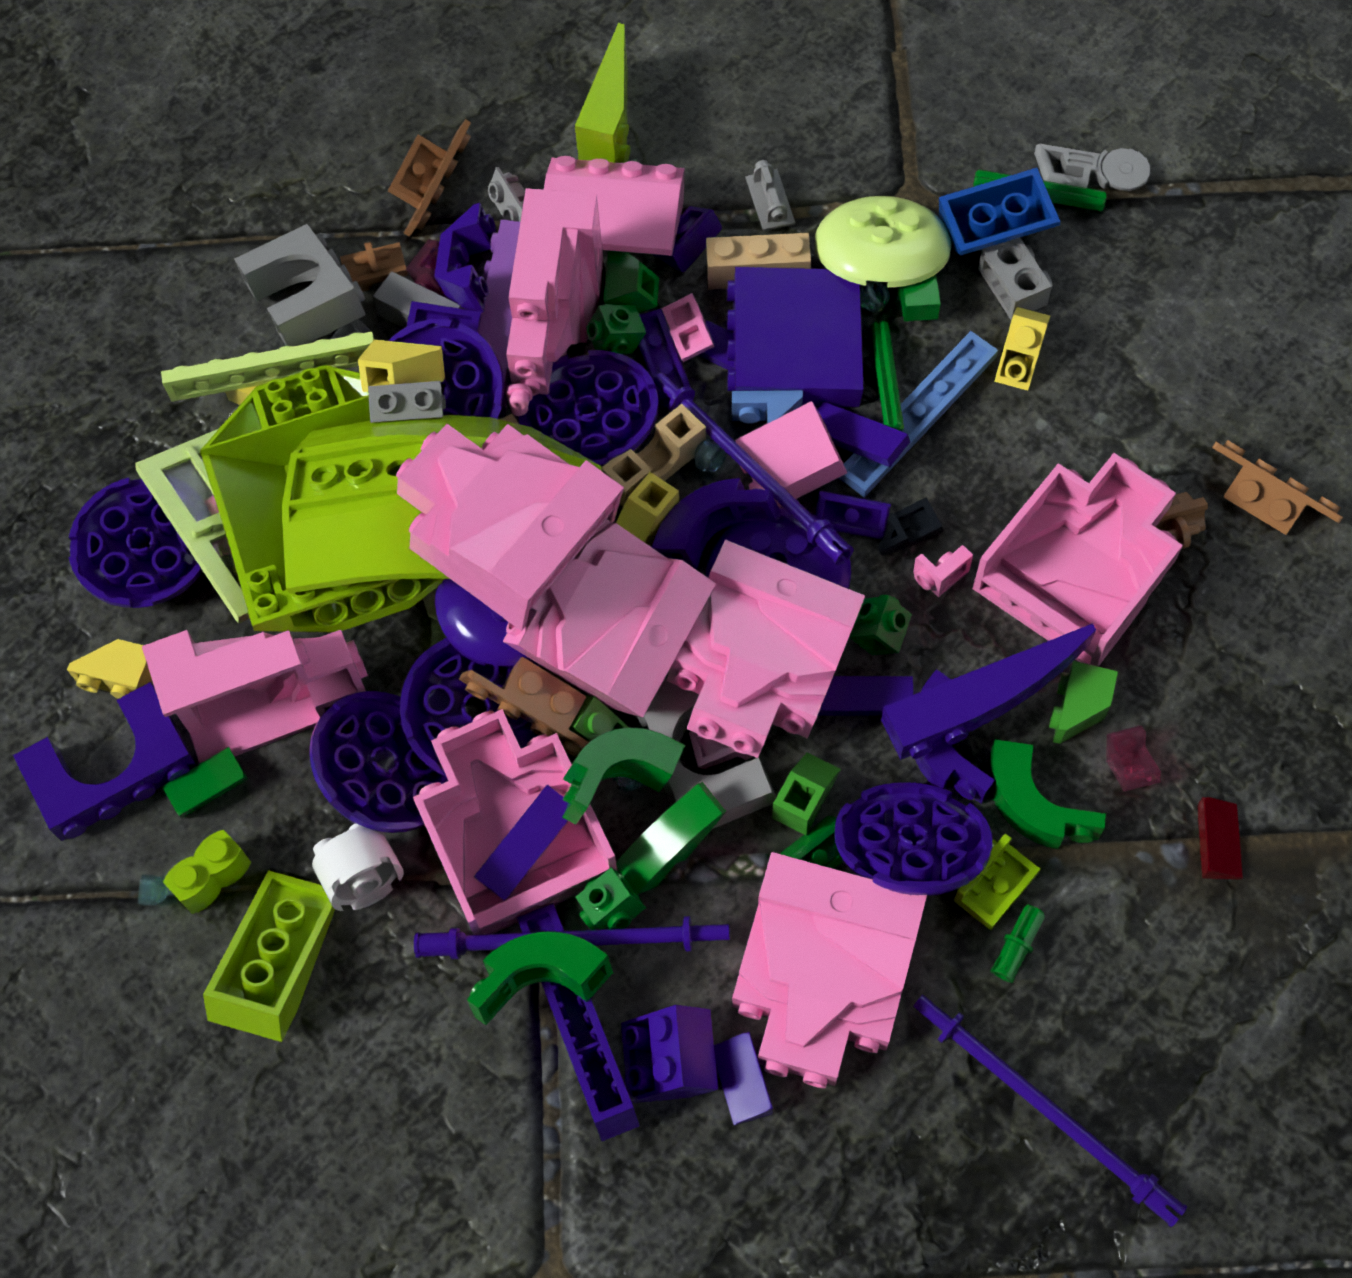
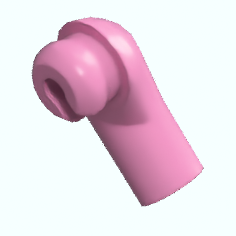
(518, 398)

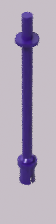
(819, 531)
(458, 943)
(1142, 1186)

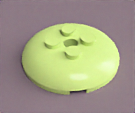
(883, 241)

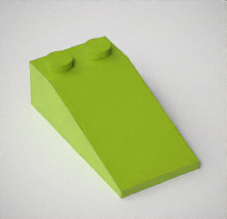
(603, 118)
(270, 958)

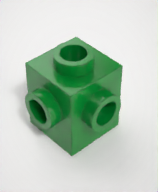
(616, 328)
(881, 625)
(609, 902)

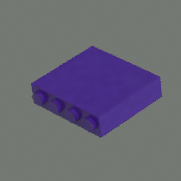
(796, 334)

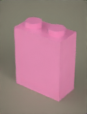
(795, 451)

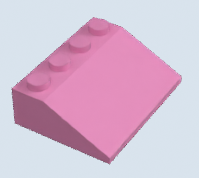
(635, 201)

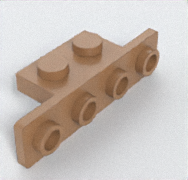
(422, 172)
(1267, 496)
(535, 698)

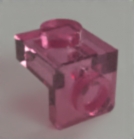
(423, 267)
(1131, 759)

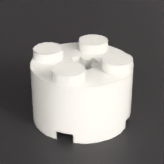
(356, 867)

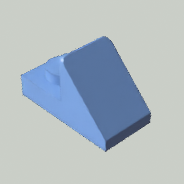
(764, 405)

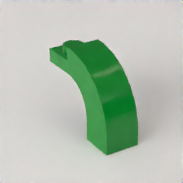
(619, 753)
(1027, 809)
(536, 959)

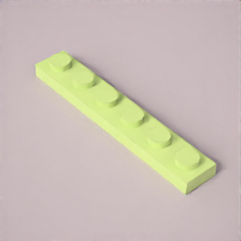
(262, 367)

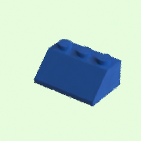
(997, 211)

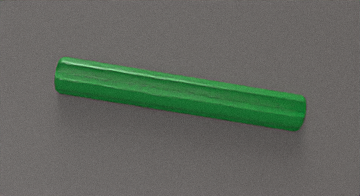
(1058, 192)
(886, 375)

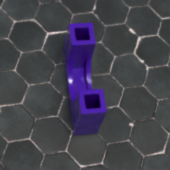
(73, 805)

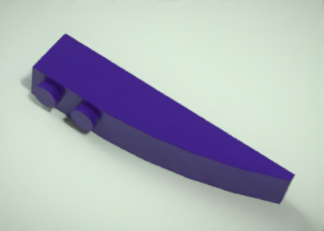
(978, 697)
(585, 1044)

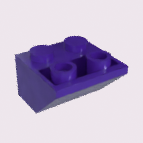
(669, 1054)

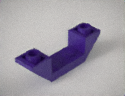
(464, 238)

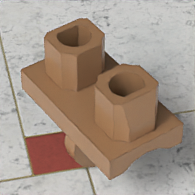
(374, 264)
(1184, 518)

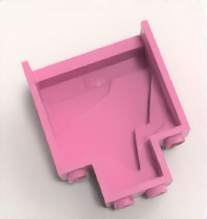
(553, 282)
(502, 514)
(1082, 554)
(614, 619)
(762, 649)
(251, 686)
(483, 800)
(824, 966)

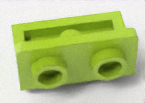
(998, 884)

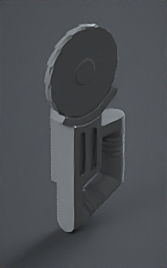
(1119, 169)

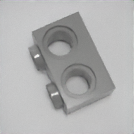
(1009, 279)

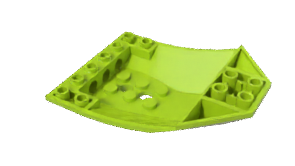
(248, 478)
(357, 526)

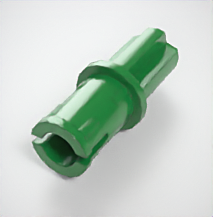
(1018, 943)

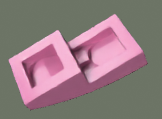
(688, 327)

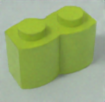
(200, 877)

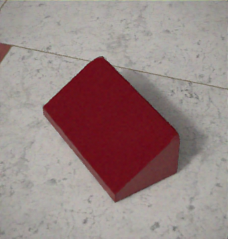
(1219, 839)

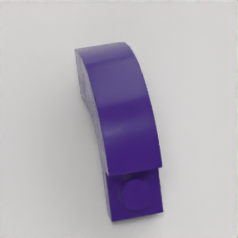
(706, 512)
(947, 766)

